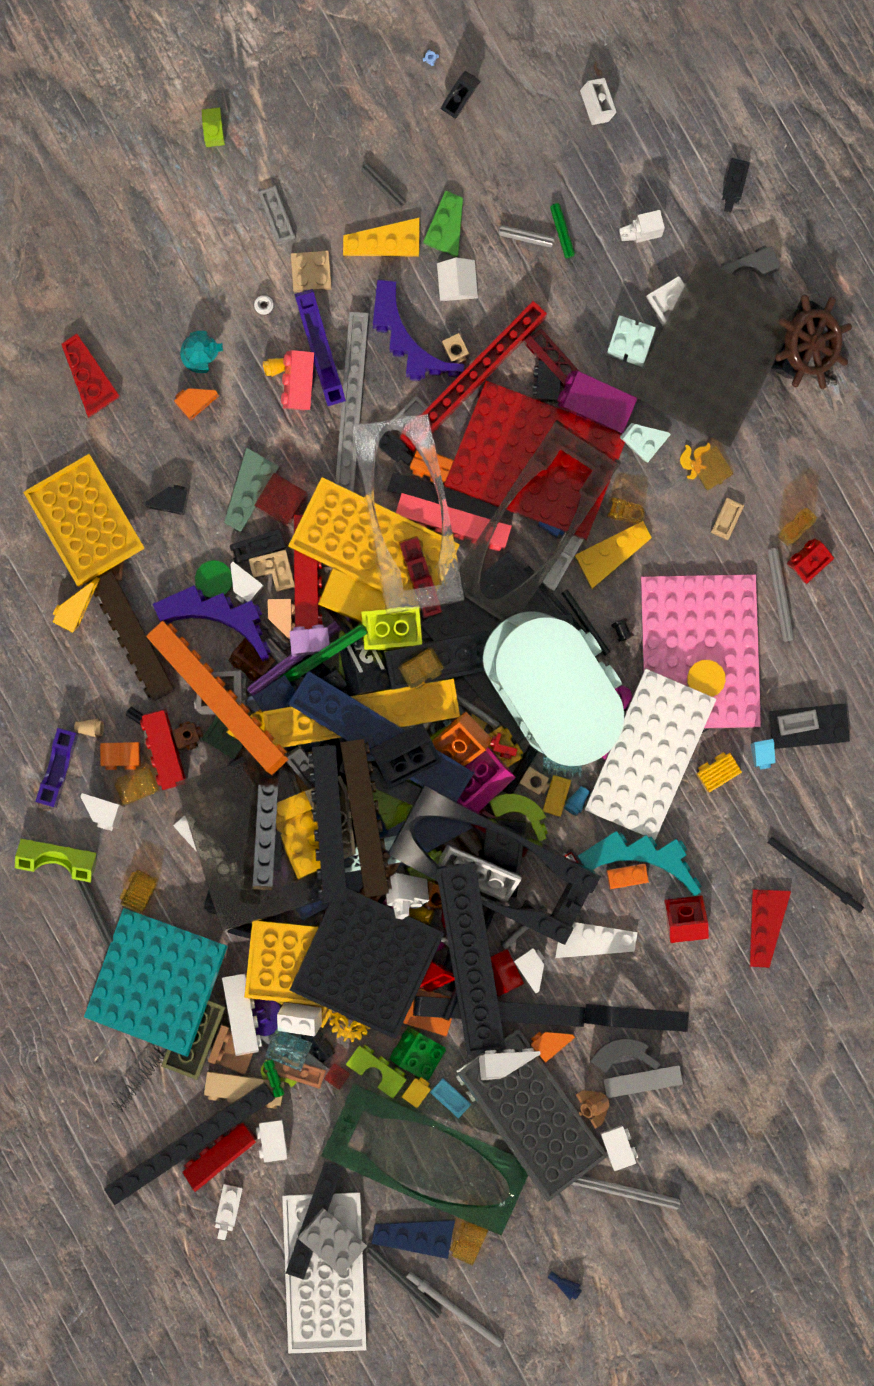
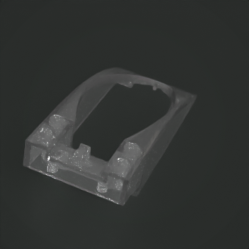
(395, 598)

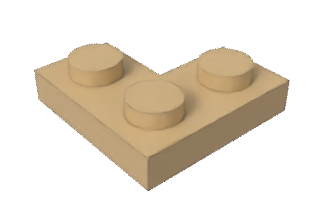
(274, 564)

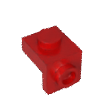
(505, 751)

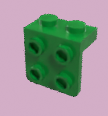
(417, 1053)

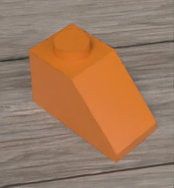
(194, 401)
(550, 1043)

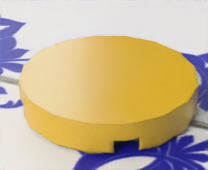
(706, 677)

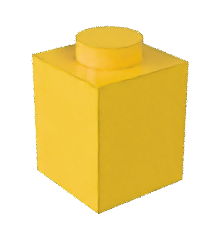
(416, 1091)

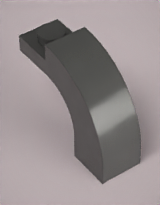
(611, 1051)

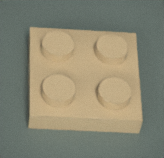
(311, 271)

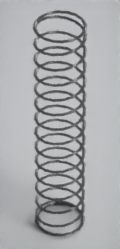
(137, 1080)

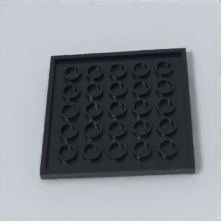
(367, 962)

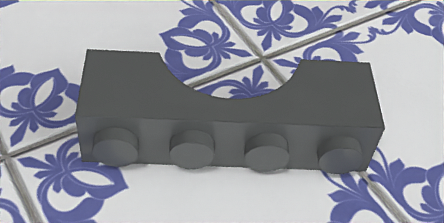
(762, 262)

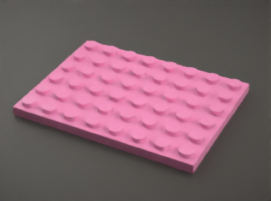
(706, 620)

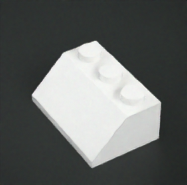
(103, 812)

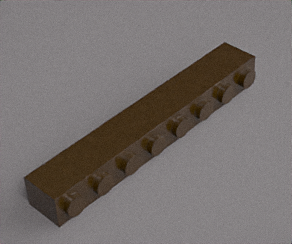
(132, 636)
(365, 818)

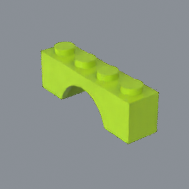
(35, 854)

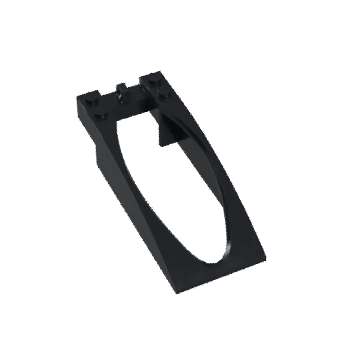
(579, 878)

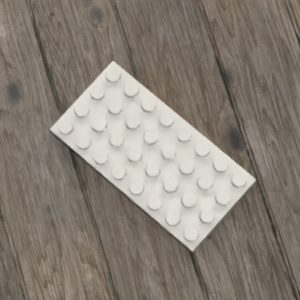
(650, 754)
(325, 1307)

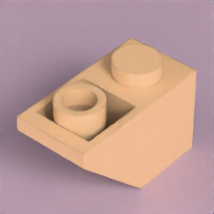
(280, 615)

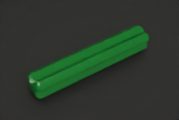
(562, 230)

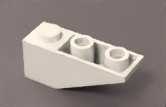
(498, 1065)

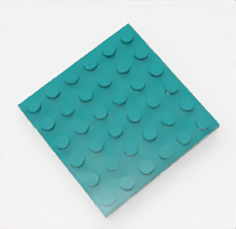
(155, 982)

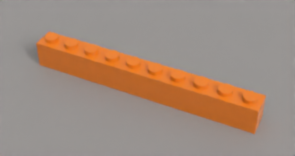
(218, 699)

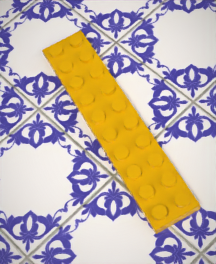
(400, 706)

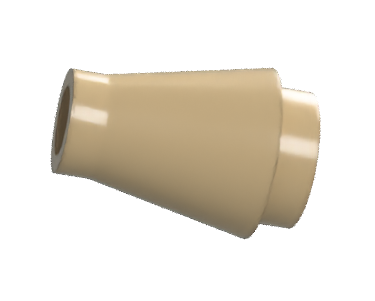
(90, 727)

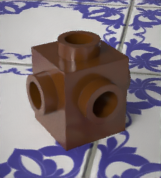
(180, 736)

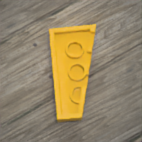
(387, 240)
(607, 555)

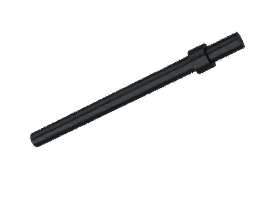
(845, 898)

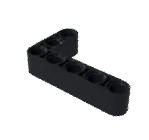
(636, 1018)

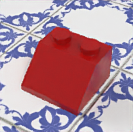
(686, 919)

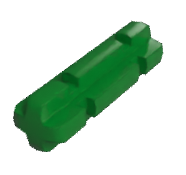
(273, 1078)

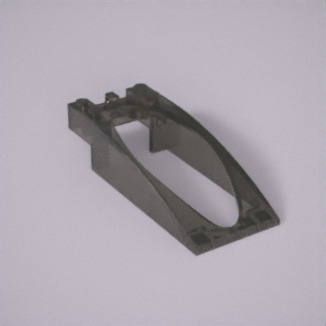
(558, 438)

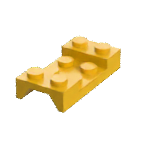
(297, 827)

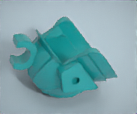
(199, 351)

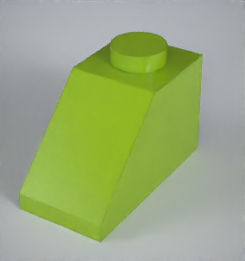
(212, 127)

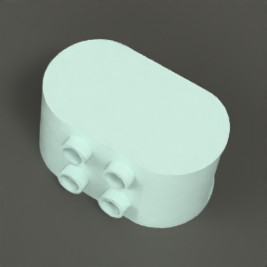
(555, 687)

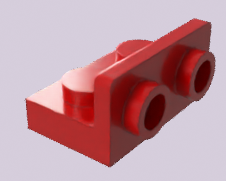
(810, 560)

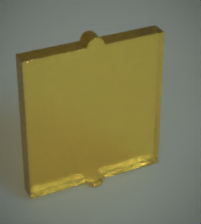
(711, 468)

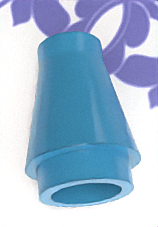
(576, 802)

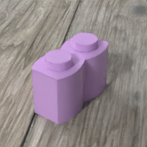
(308, 641)

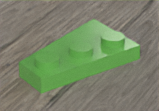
(446, 224)

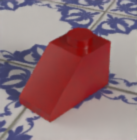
(436, 976)

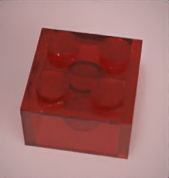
(281, 500)

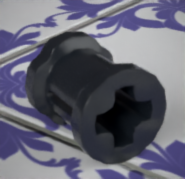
(622, 630)

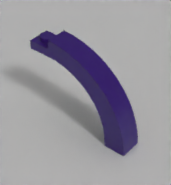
(319, 345)

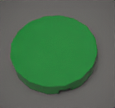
(213, 578)

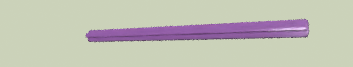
(285, 665)

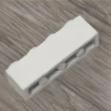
(240, 1015)

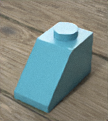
(763, 753)

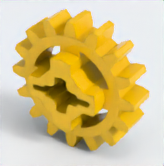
(347, 1032)

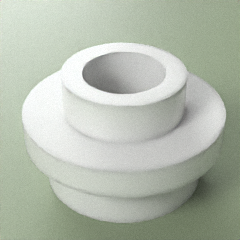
(259, 301)

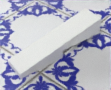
(562, 563)

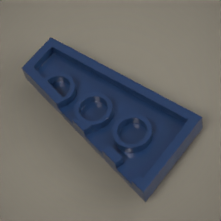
(425, 1238)

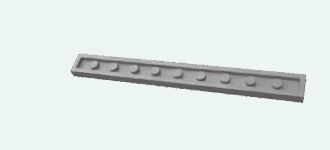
(353, 394)

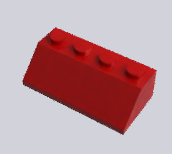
(219, 1156)

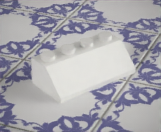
(491, 878)

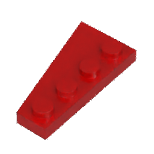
(90, 380)

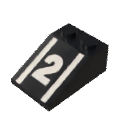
(364, 670)

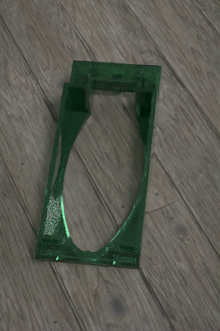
(339, 1151)

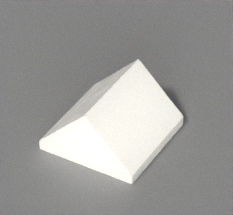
(457, 279)

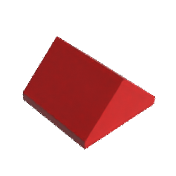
(505, 973)

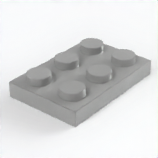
(332, 1241)

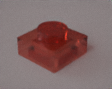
(337, 1076)

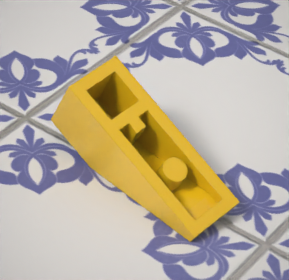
(72, 610)

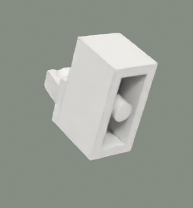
(644, 228)
(405, 893)

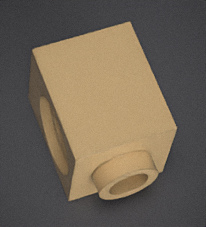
(455, 341)
(530, 773)

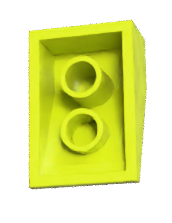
(391, 630)

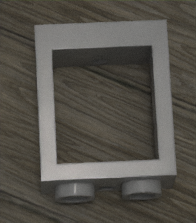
(239, 689)

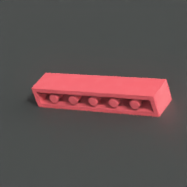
(462, 523)

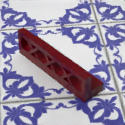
(542, 355)

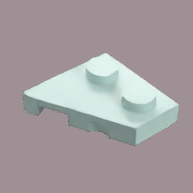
(644, 440)

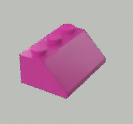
(487, 781)

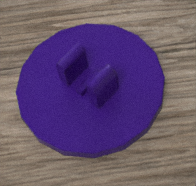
(266, 1016)

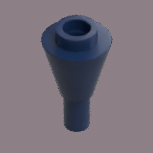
(569, 1288)

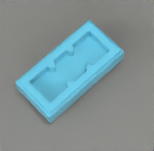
(450, 1098)

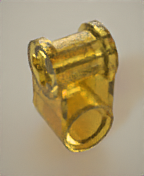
(624, 511)

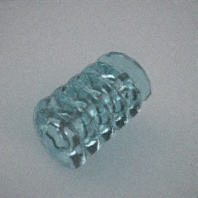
(550, 765)

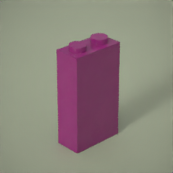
(596, 401)

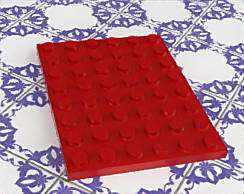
(503, 439)

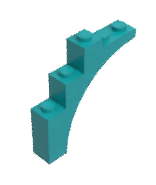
(643, 850)

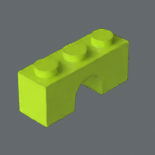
(391, 1079)

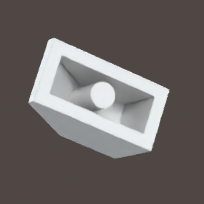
(244, 584)
(531, 967)

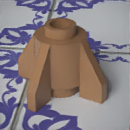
(594, 1106)

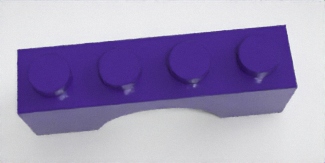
(58, 766)

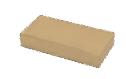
(727, 519)

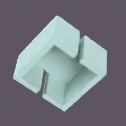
(630, 340)

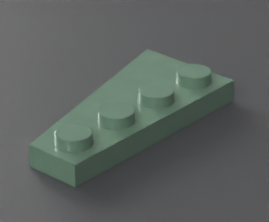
(251, 481)

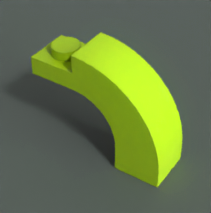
(520, 804)

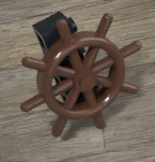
(805, 339)

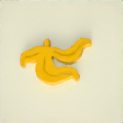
(685, 458)

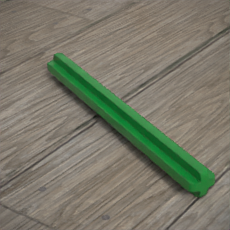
(326, 653)

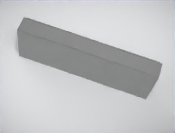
(276, 215)

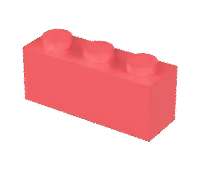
(297, 380)

